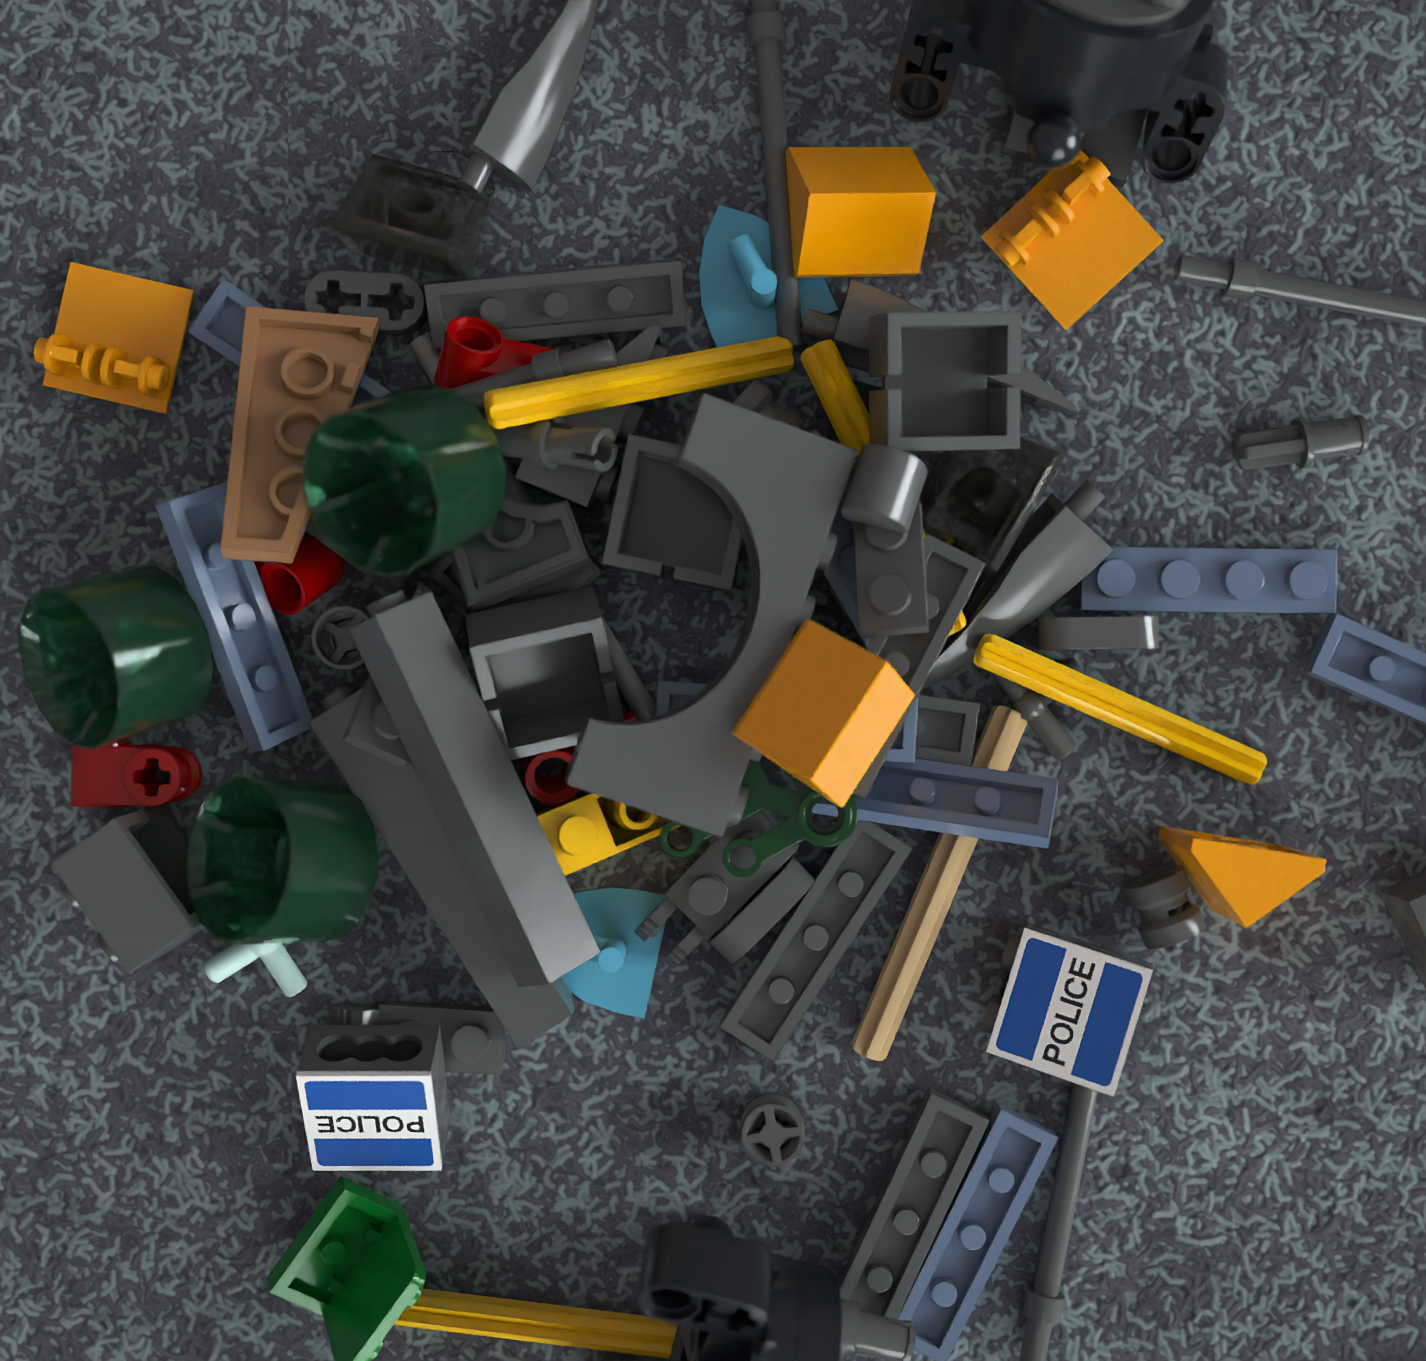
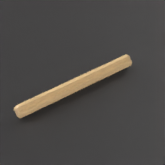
(930, 902)

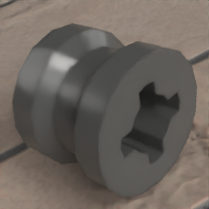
(773, 1143)

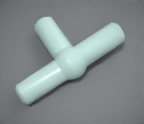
(273, 956)

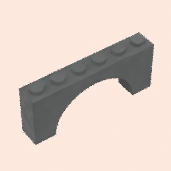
(784, 499)

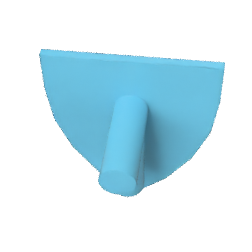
(740, 282)
(626, 965)

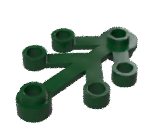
(781, 800)

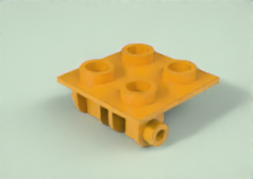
(1072, 238)
(117, 338)

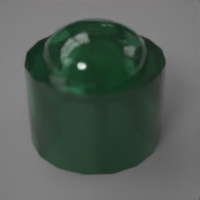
(403, 478)
(115, 655)
(280, 861)

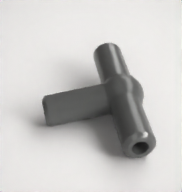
(1035, 710)

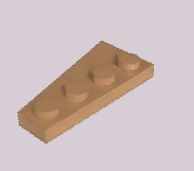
(289, 382)

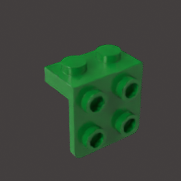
(353, 1268)

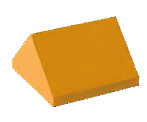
(857, 211)
(825, 711)
(1240, 875)

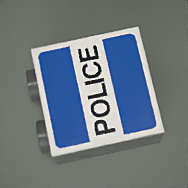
(1067, 1007)
(374, 1097)

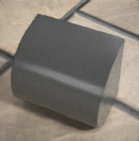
(884, 488)

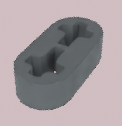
(370, 287)
(1098, 633)
(762, 910)

